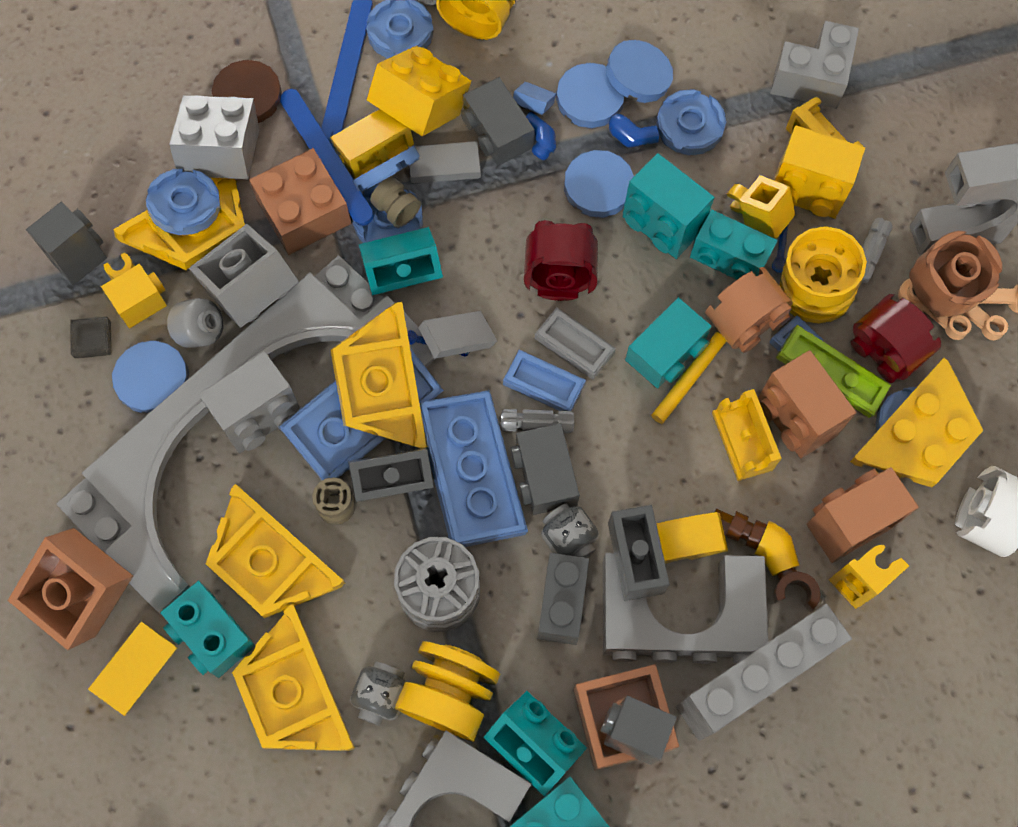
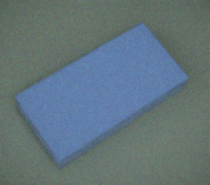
(544, 382)

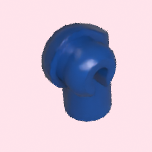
(631, 135)
(544, 136)

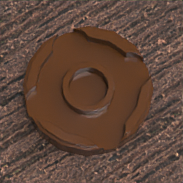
(250, 80)

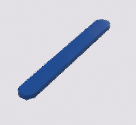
(346, 68)
(315, 138)

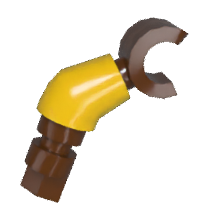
(779, 554)

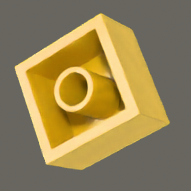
(418, 90)
(819, 170)

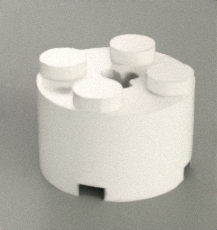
(991, 513)

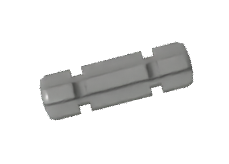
(874, 245)
(536, 419)

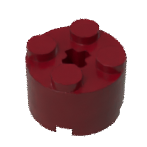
(561, 260)
(895, 338)

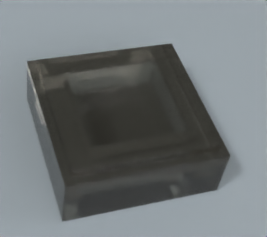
(90, 337)

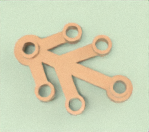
(976, 315)

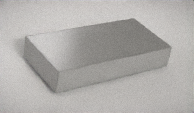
(446, 162)
(457, 334)
(574, 343)

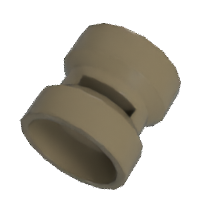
(398, 204)
(338, 507)

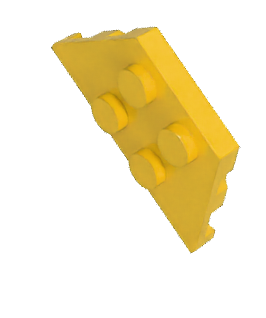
(185, 249)
(379, 380)
(925, 431)
(265, 559)
(289, 692)

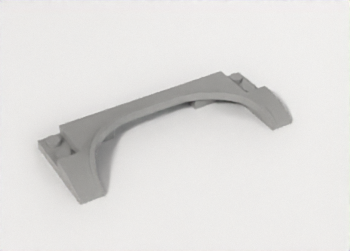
(121, 488)

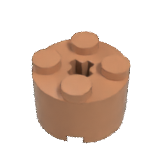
(956, 274)
(750, 309)

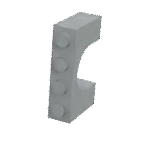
(984, 198)
(736, 633)
(763, 672)
(460, 770)

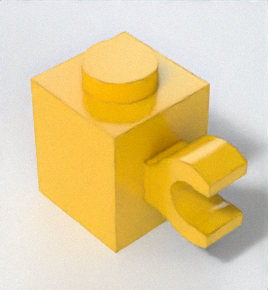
(764, 206)
(133, 292)

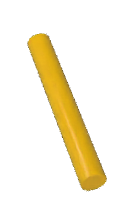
(688, 379)

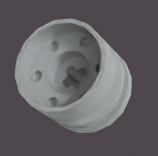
(433, 607)

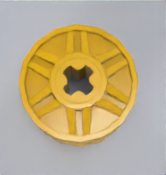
(476, 17)
(827, 259)
(448, 690)

